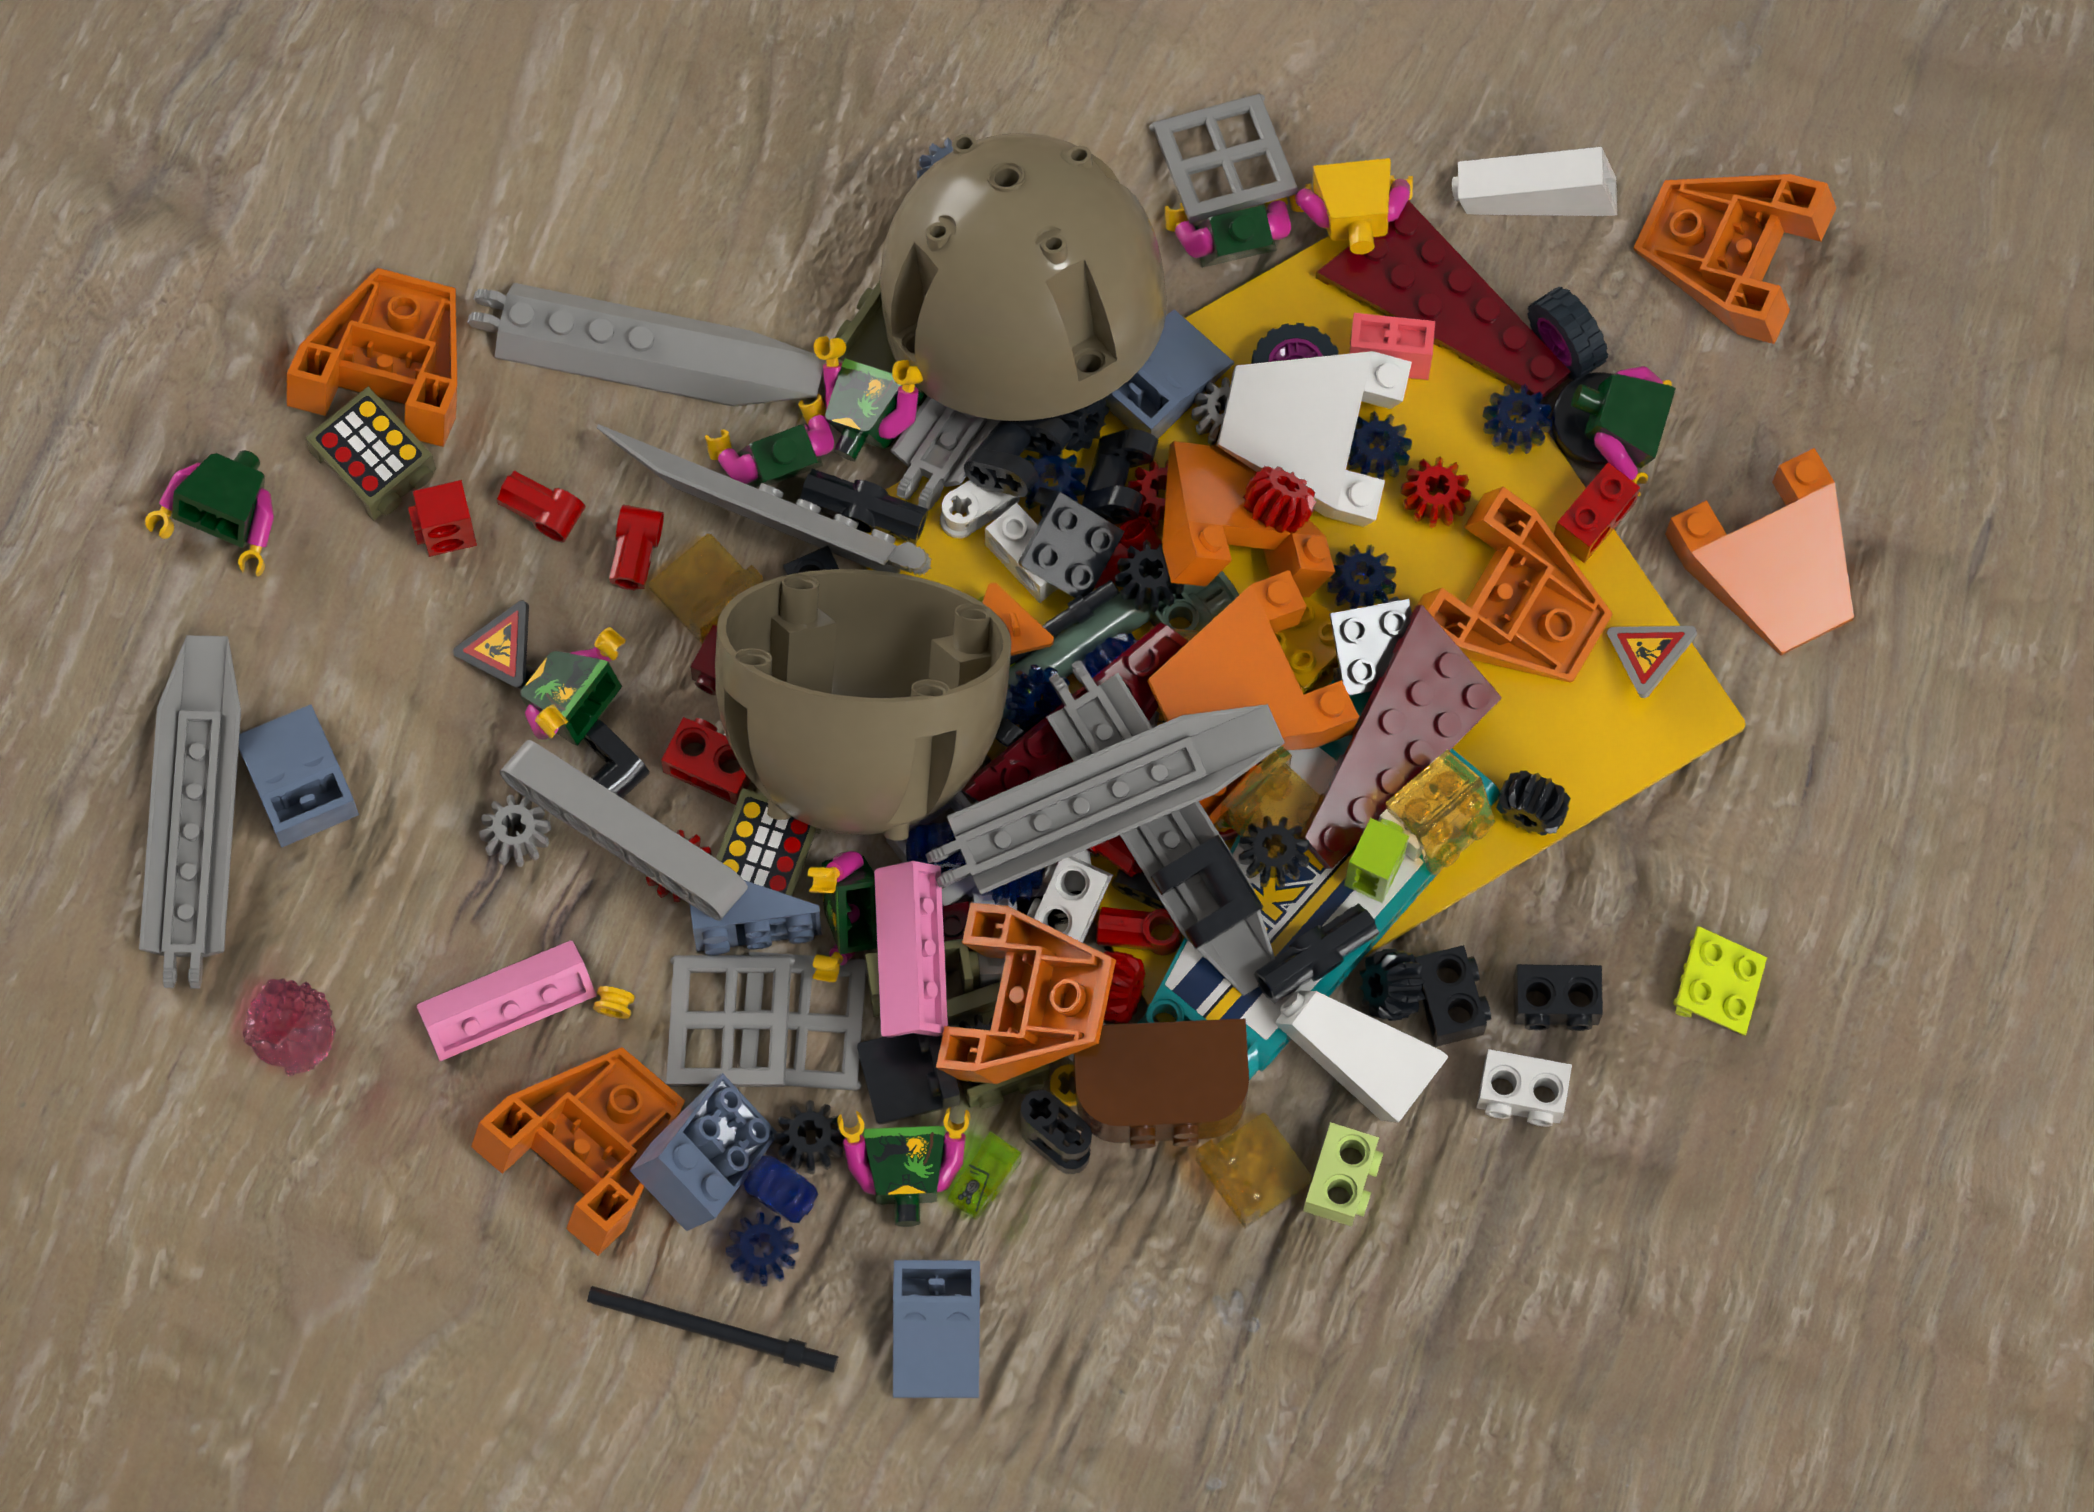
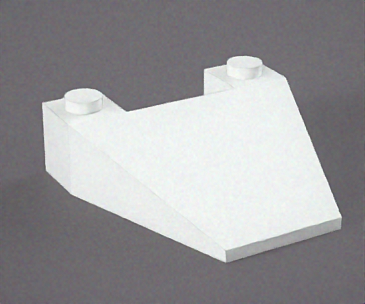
(1305, 421)

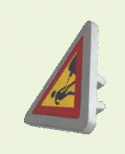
(1650, 652)

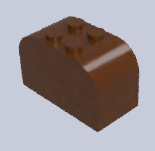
(1164, 1081)

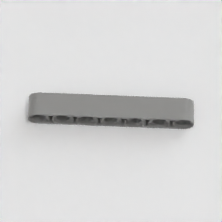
(624, 830)

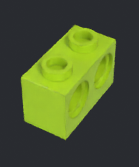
(1377, 859)

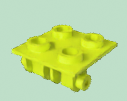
(1720, 981)

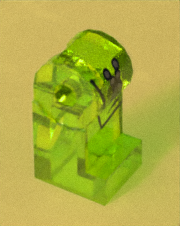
(985, 1176)

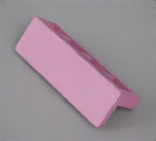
(910, 949)
(506, 1000)

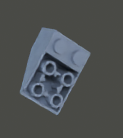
(1169, 378)
(297, 776)
(756, 921)
(704, 1154)
(936, 1328)

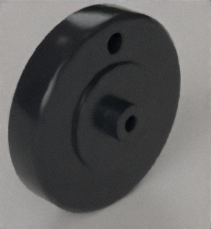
(1570, 424)

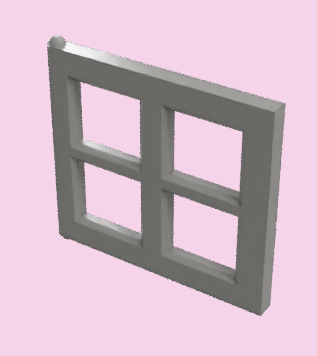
(1225, 157)
(729, 1019)
(804, 1021)

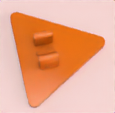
(1024, 630)

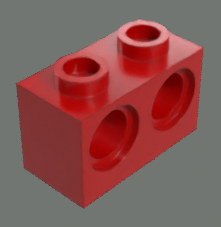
(1596, 512)
(442, 518)
(704, 770)

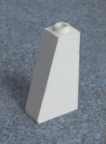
(1538, 184)
(1363, 1054)

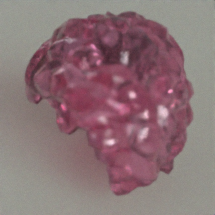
(290, 1026)

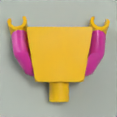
(1354, 200)

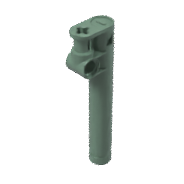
(1117, 616)

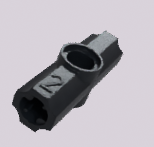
(866, 505)
(1316, 953)

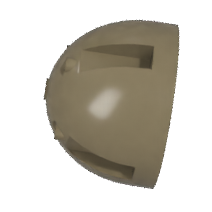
(1021, 279)
(860, 695)

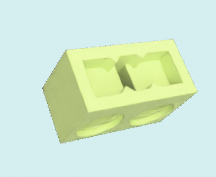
(1334, 1172)

